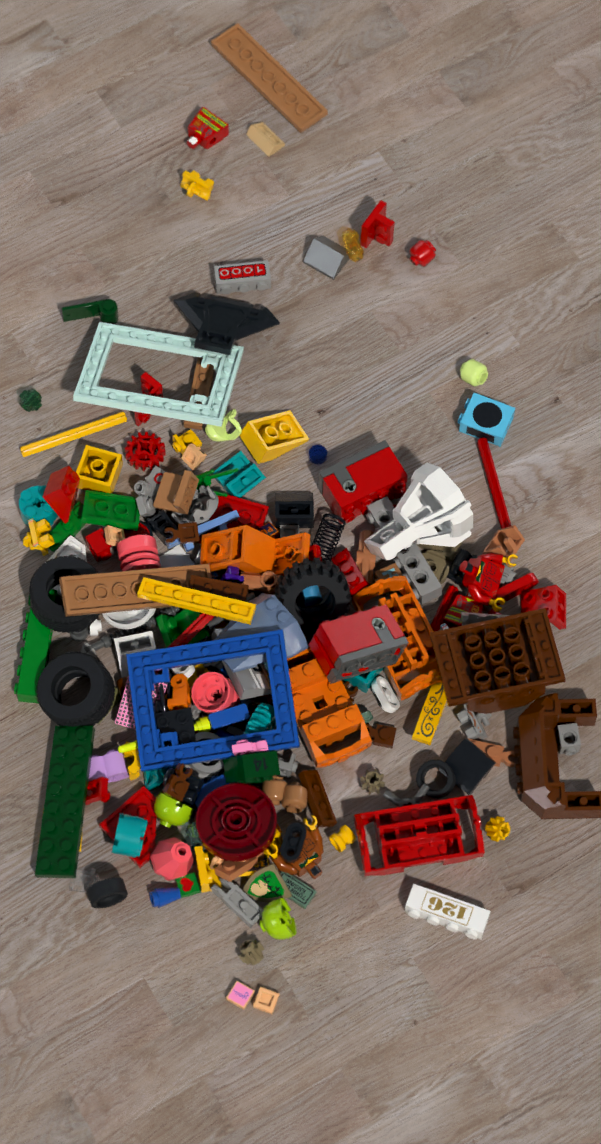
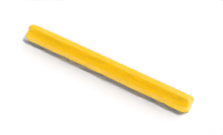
(73, 434)

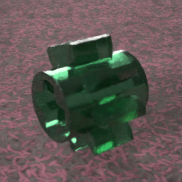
(30, 400)

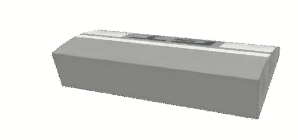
(248, 682)

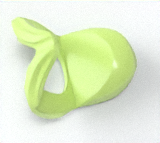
(219, 433)

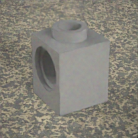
(568, 731)

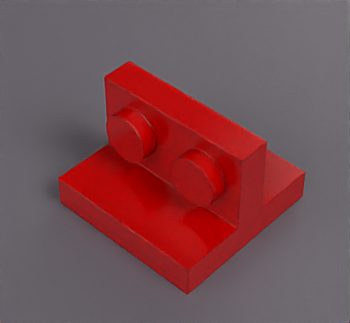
(377, 227)

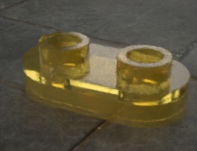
(352, 244)

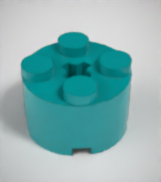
(35, 506)
(128, 834)

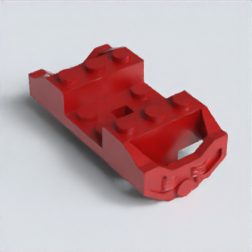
(437, 843)

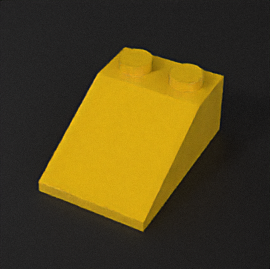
(273, 436)

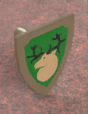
(266, 885)

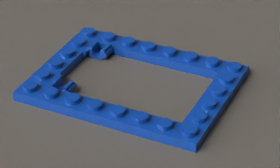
(142, 678)

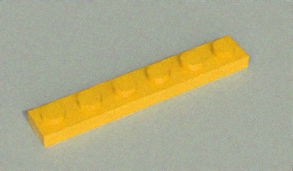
(196, 600)

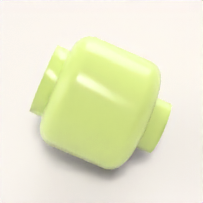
(473, 372)

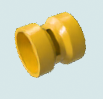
(344, 837)

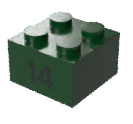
(251, 768)

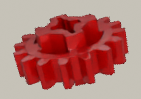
(145, 450)

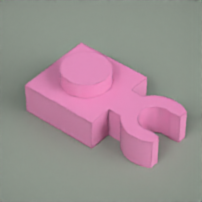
(244, 747)

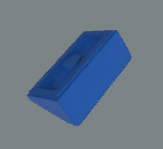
(228, 716)

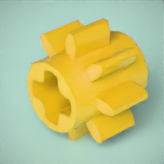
(497, 828)

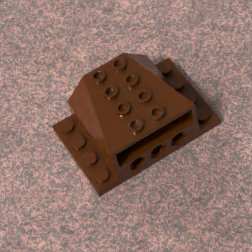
(498, 661)

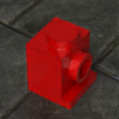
(97, 545)

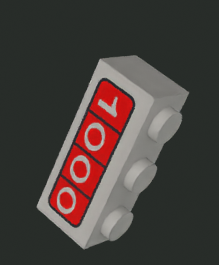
(242, 277)

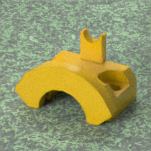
(133, 770)

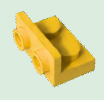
(206, 874)

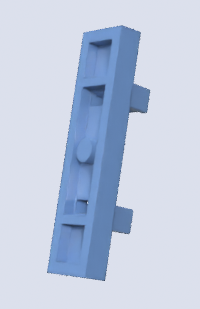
(217, 523)

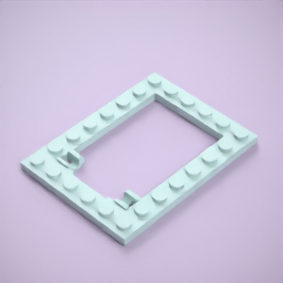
(209, 412)

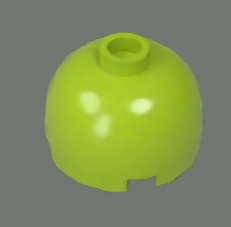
(172, 811)
(277, 920)

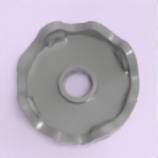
(201, 509)

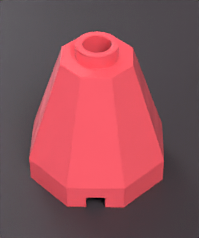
(171, 858)

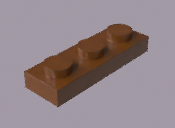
(219, 587)
(317, 798)

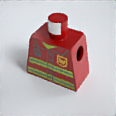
(206, 130)
(461, 604)

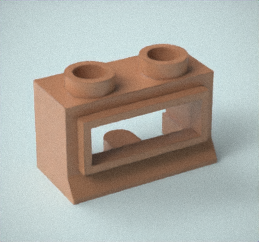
(504, 540)

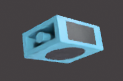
(486, 419)

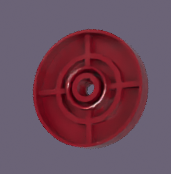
(232, 804)

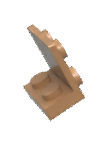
(176, 492)

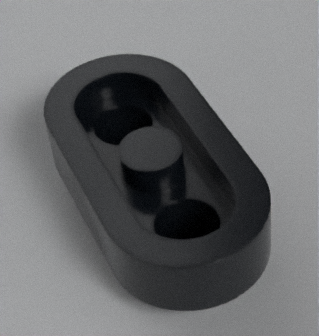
(293, 843)

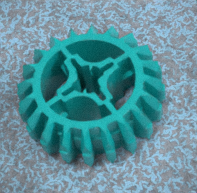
(262, 719)

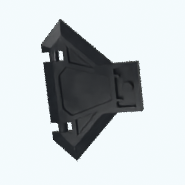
(223, 320)

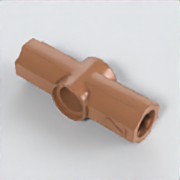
(364, 558)
(257, 581)

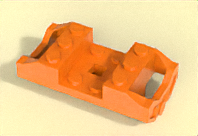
(419, 654)
(334, 719)

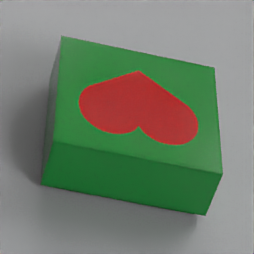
(188, 885)

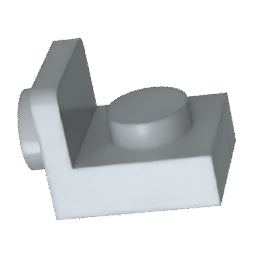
(287, 768)

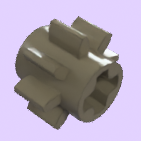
(373, 775)
(251, 952)

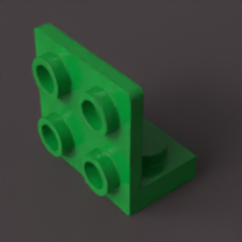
(172, 627)

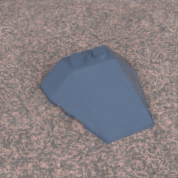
(269, 616)

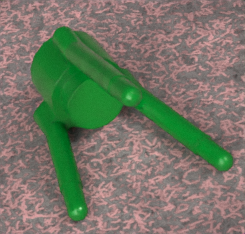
(205, 480)

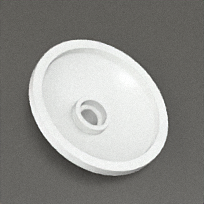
(128, 619)

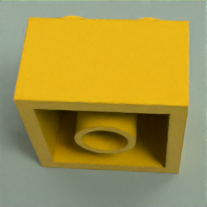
(99, 469)

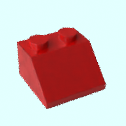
(62, 492)

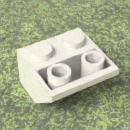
(132, 644)

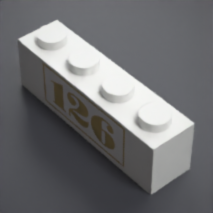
(447, 911)

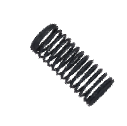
(327, 524)

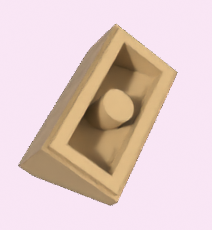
(265, 138)

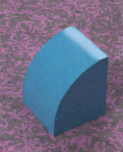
(311, 596)

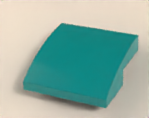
(240, 482)

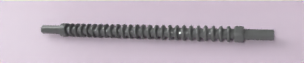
(107, 640)

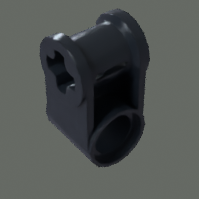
(159, 523)

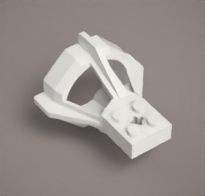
(428, 503)

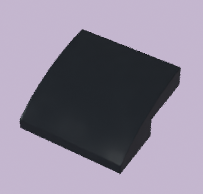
(469, 765)

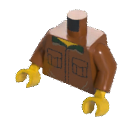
(310, 855)

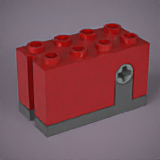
(362, 481)
(358, 643)

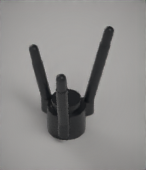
(161, 704)

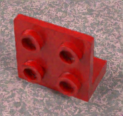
(149, 387)
(547, 597)

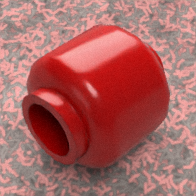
(422, 253)

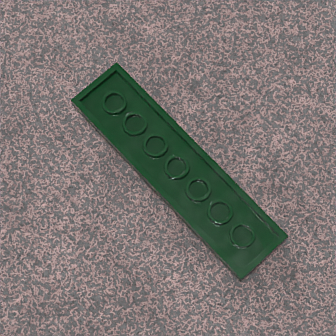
(65, 802)

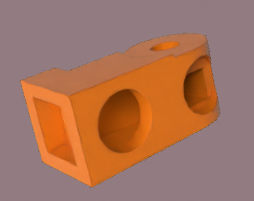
(181, 693)

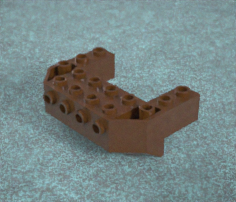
(538, 758)

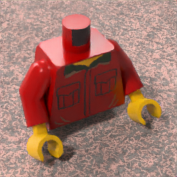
(484, 576)

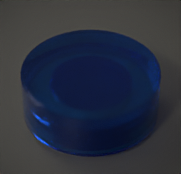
(318, 454)

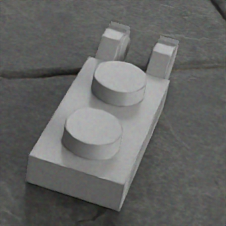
(238, 902)

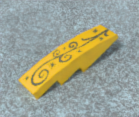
(430, 715)

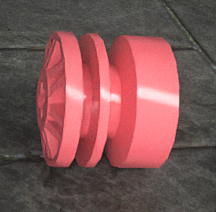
(138, 553)
(208, 688)

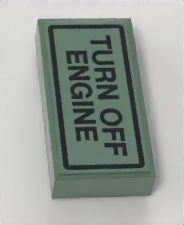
(301, 893)

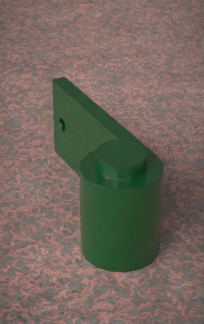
(105, 308)

